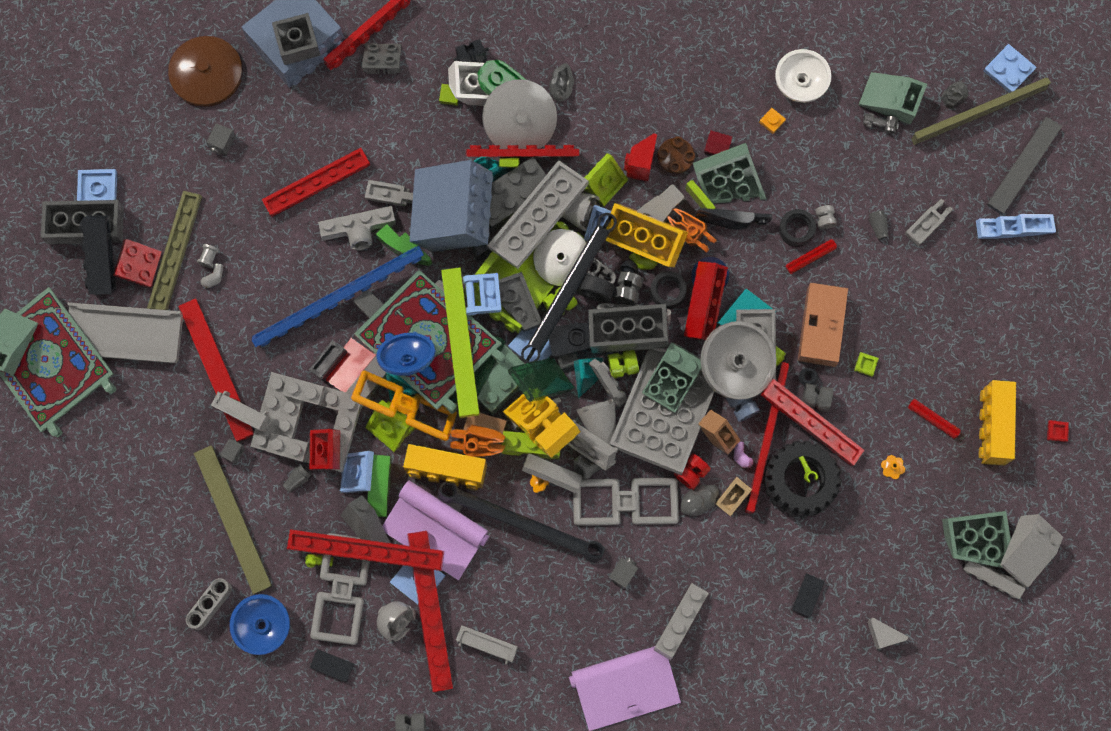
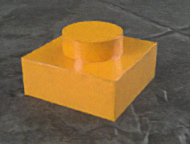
(772, 120)

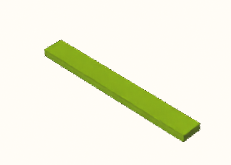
(460, 343)

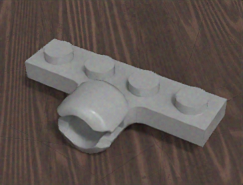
(357, 226)

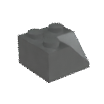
(296, 39)

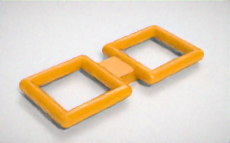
(403, 404)

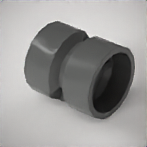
(628, 288)
(817, 397)
(413, 723)

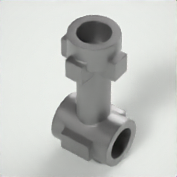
(890, 124)

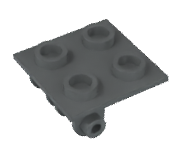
(381, 57)

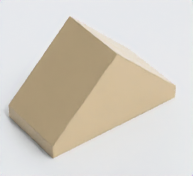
(733, 496)

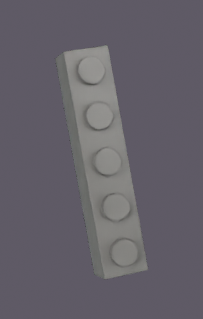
(995, 578)

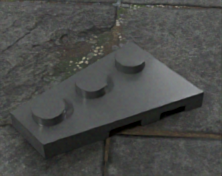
(518, 301)

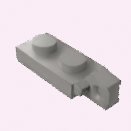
(388, 193)
(609, 384)

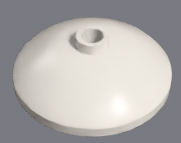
(807, 66)
(546, 253)

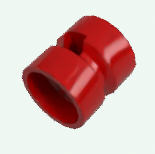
(690, 478)

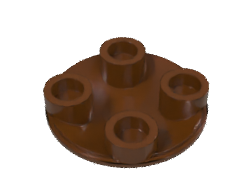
(676, 155)

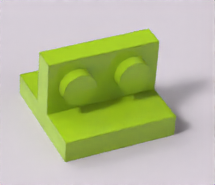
(605, 179)
(387, 429)

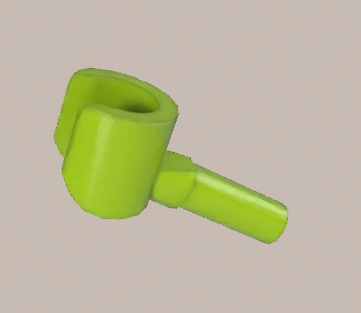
(807, 470)

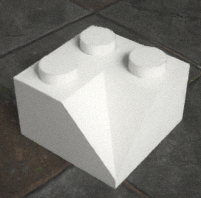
(464, 83)

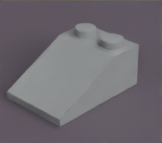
(1031, 548)

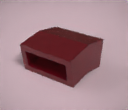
(717, 143)

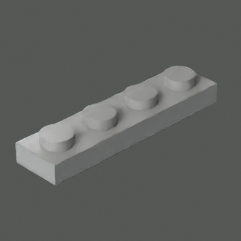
(681, 621)

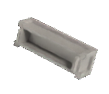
(242, 412)
(593, 448)
(486, 644)

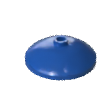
(405, 354)
(246, 621)

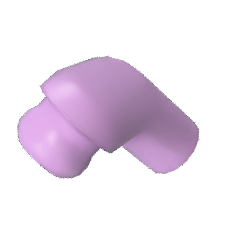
(740, 457)

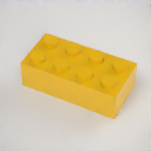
(646, 235)
(998, 422)
(445, 466)

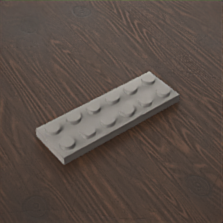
(538, 214)

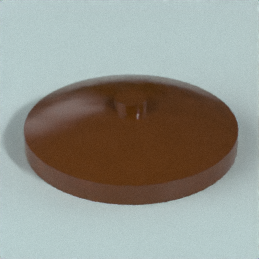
(205, 71)

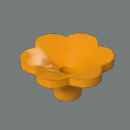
(889, 470)
(538, 484)

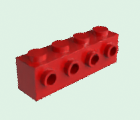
(705, 300)

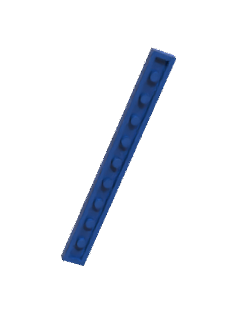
(330, 300)

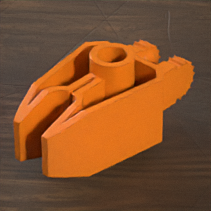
(695, 228)
(478, 441)

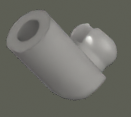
(214, 278)

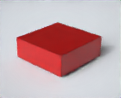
(1058, 431)

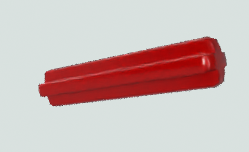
(811, 256)
(934, 418)

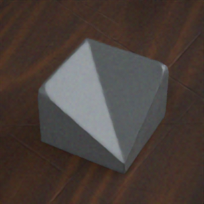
(232, 451)

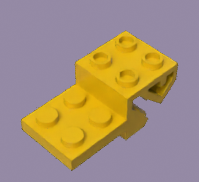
(543, 423)

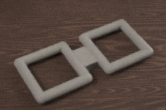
(627, 502)
(340, 593)

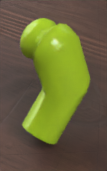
(643, 263)
(314, 559)

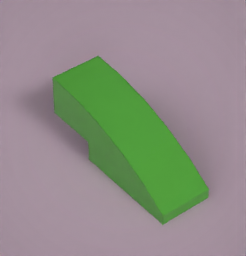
(399, 244)
(380, 484)

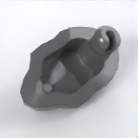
(561, 83)
(699, 500)

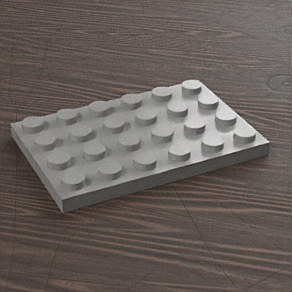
(656, 432)

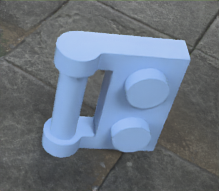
(488, 293)

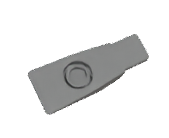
(662, 205)

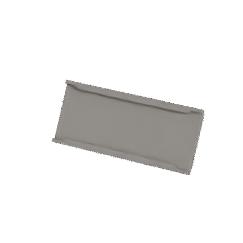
(130, 331)

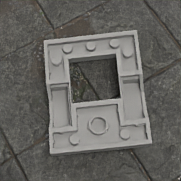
(285, 402)

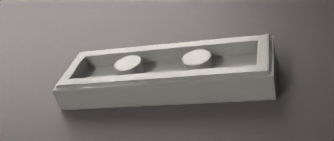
(552, 473)

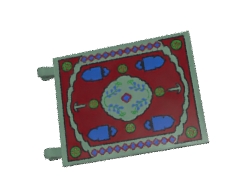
(422, 310)
(57, 365)

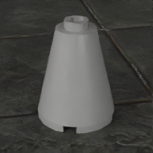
(580, 211)
(599, 419)

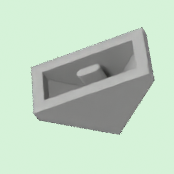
(884, 635)

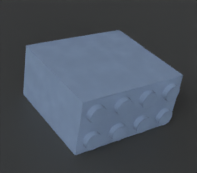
(262, 38)
(451, 206)

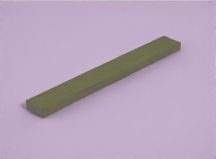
(980, 111)
(174, 251)
(233, 520)

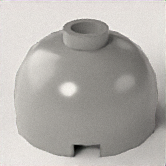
(393, 620)

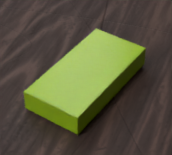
(509, 161)
(698, 195)

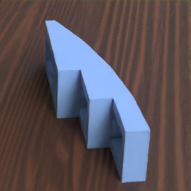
(1015, 226)

